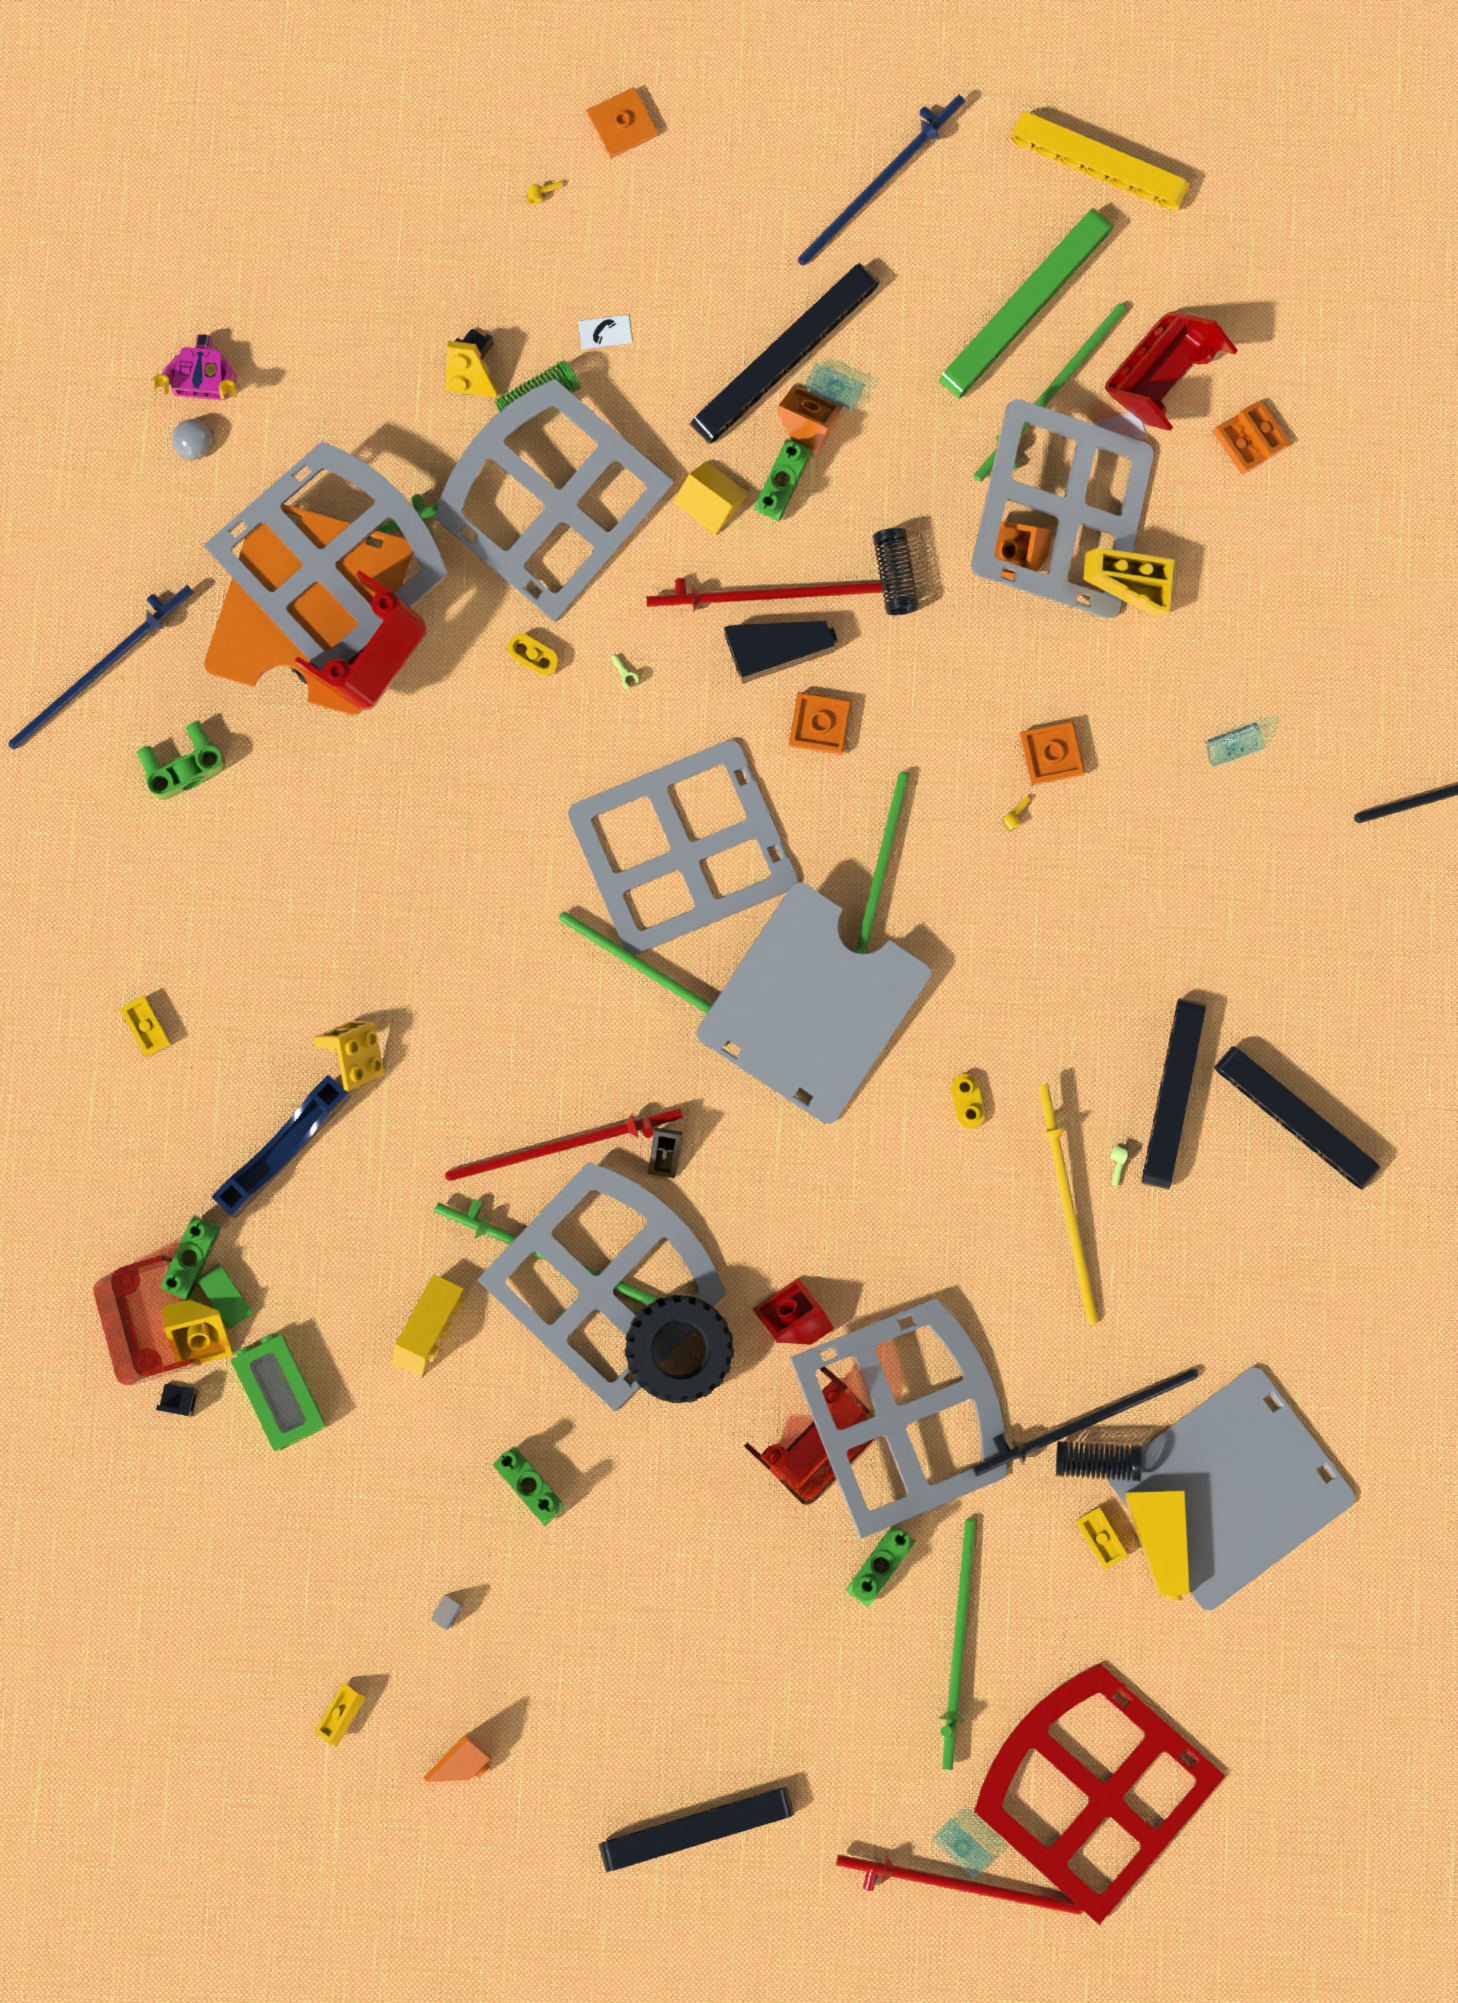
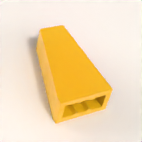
(1163, 1538)

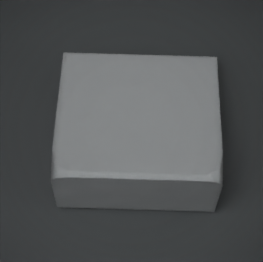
(446, 1612)

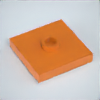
(622, 122)
(820, 723)
(1052, 753)

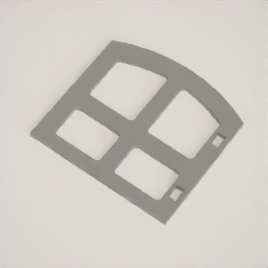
(559, 504)
(320, 564)
(597, 1291)
(892, 1420)

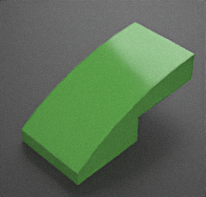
(224, 1296)

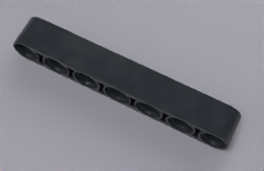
(1173, 1093)
(1297, 1118)
(696, 1829)

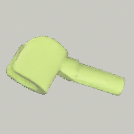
(623, 671)
(1120, 1155)

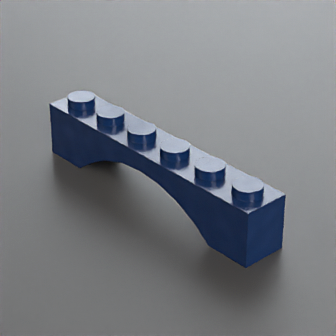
(299, 1130)

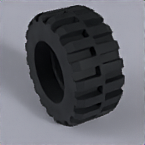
(717, 1348)

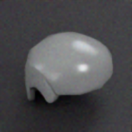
(192, 439)

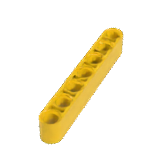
(1099, 161)

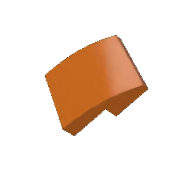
(1251, 437)

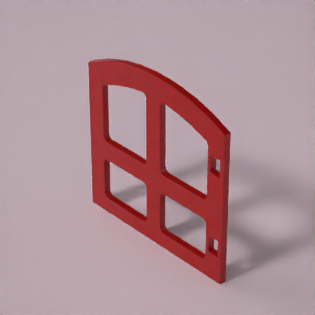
(1103, 1797)

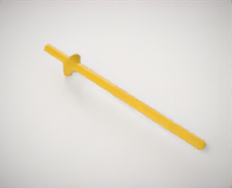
(1053, 1135)

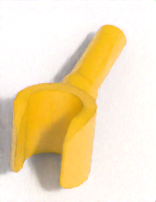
(535, 191)
(1011, 821)

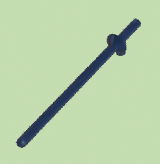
(928, 132)
(152, 622)

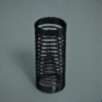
(903, 604)
(1099, 1463)

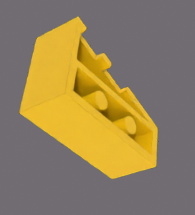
(1133, 578)
(427, 1325)

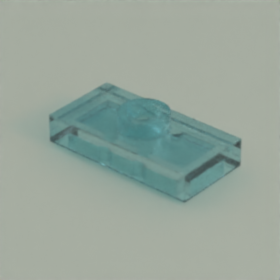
(834, 386)
(1234, 744)
(962, 1848)

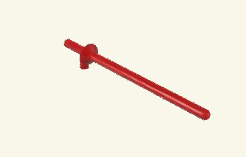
(697, 598)
(631, 1126)
(888, 1870)

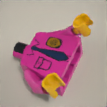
(198, 373)

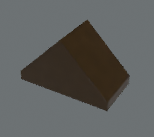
(665, 1152)

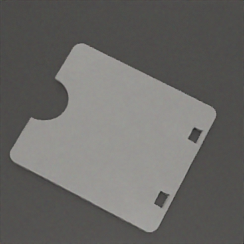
(810, 1006)
(1244, 1483)

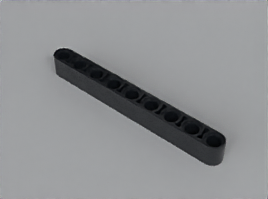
(784, 353)

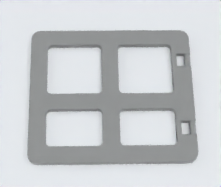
(1070, 509)
(684, 854)

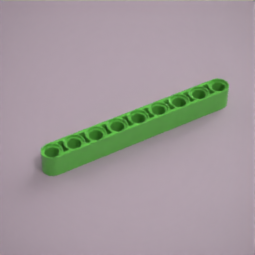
(1026, 303)

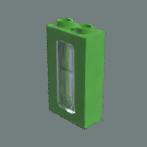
(278, 1392)

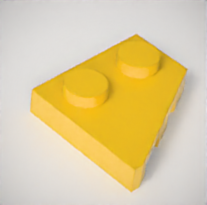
(467, 371)

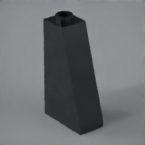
(777, 646)

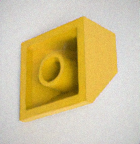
(195, 1332)

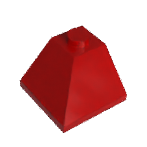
(794, 1315)

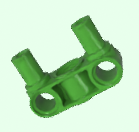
(792, 461)
(185, 771)
(180, 1277)
(515, 1471)
(867, 1581)

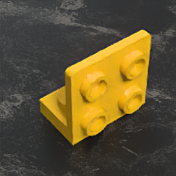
(356, 1050)

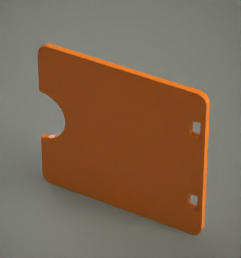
(249, 641)

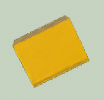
(709, 497)

